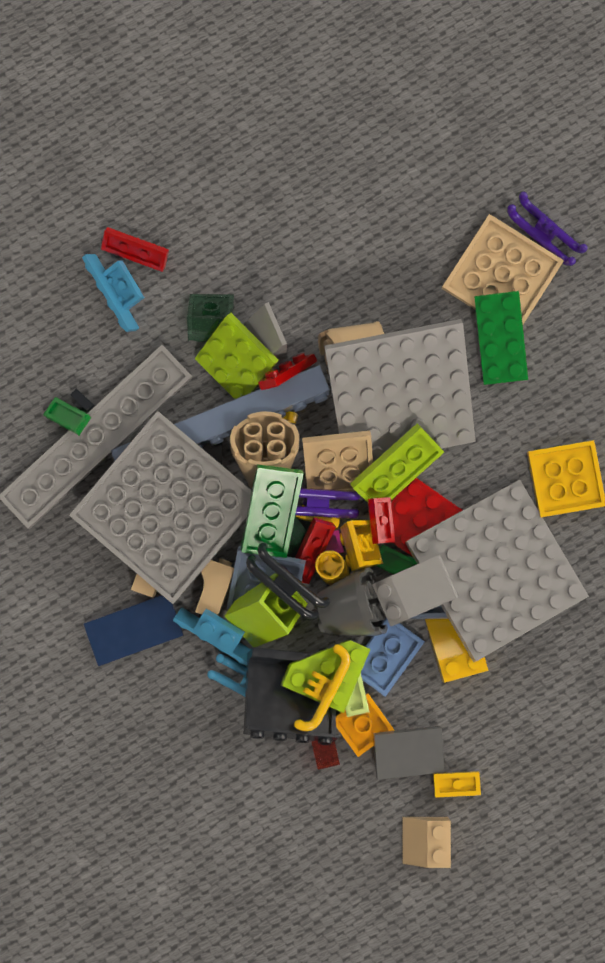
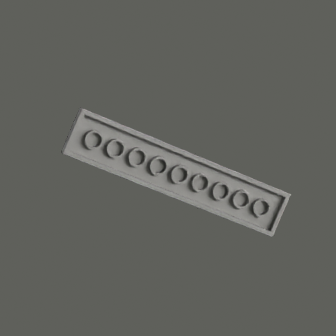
(110, 425)

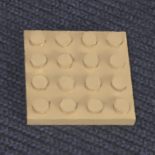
(501, 263)

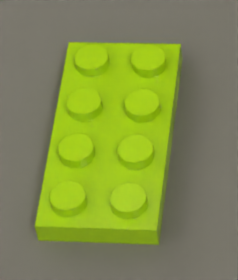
(398, 465)

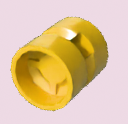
(331, 567)

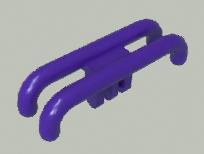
(544, 230)
(318, 503)

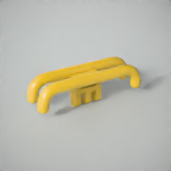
(325, 690)

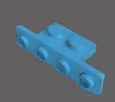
(117, 288)
(215, 631)

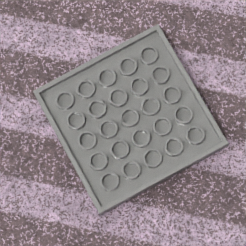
(401, 381)
(164, 507)
(502, 568)

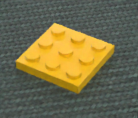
(566, 478)

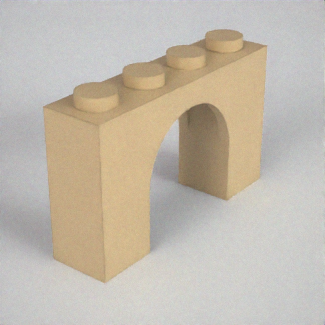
(216, 578)

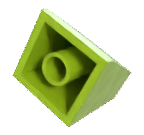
(263, 615)

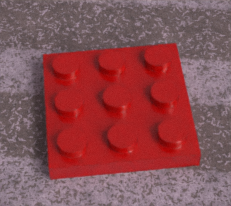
(418, 510)

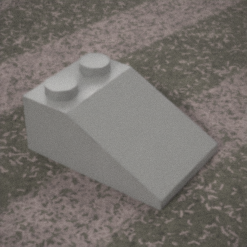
(267, 331)
(415, 590)

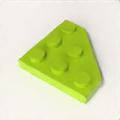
(326, 664)

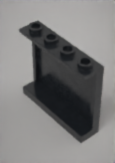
(274, 708)

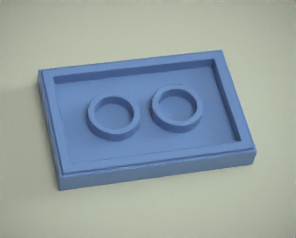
(389, 656)

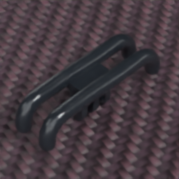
(285, 584)

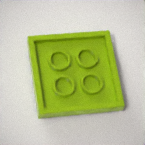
(235, 358)

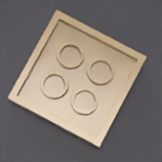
(336, 459)

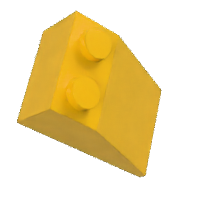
(360, 550)
(450, 652)

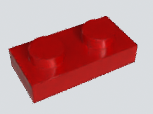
(381, 520)

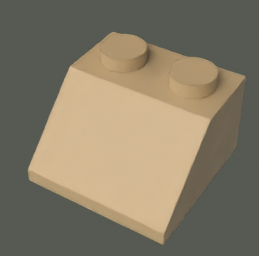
(426, 841)

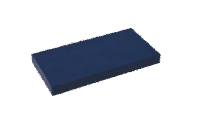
(132, 630)

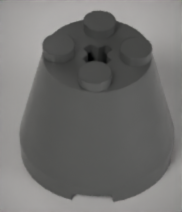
(352, 607)

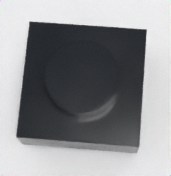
(81, 401)

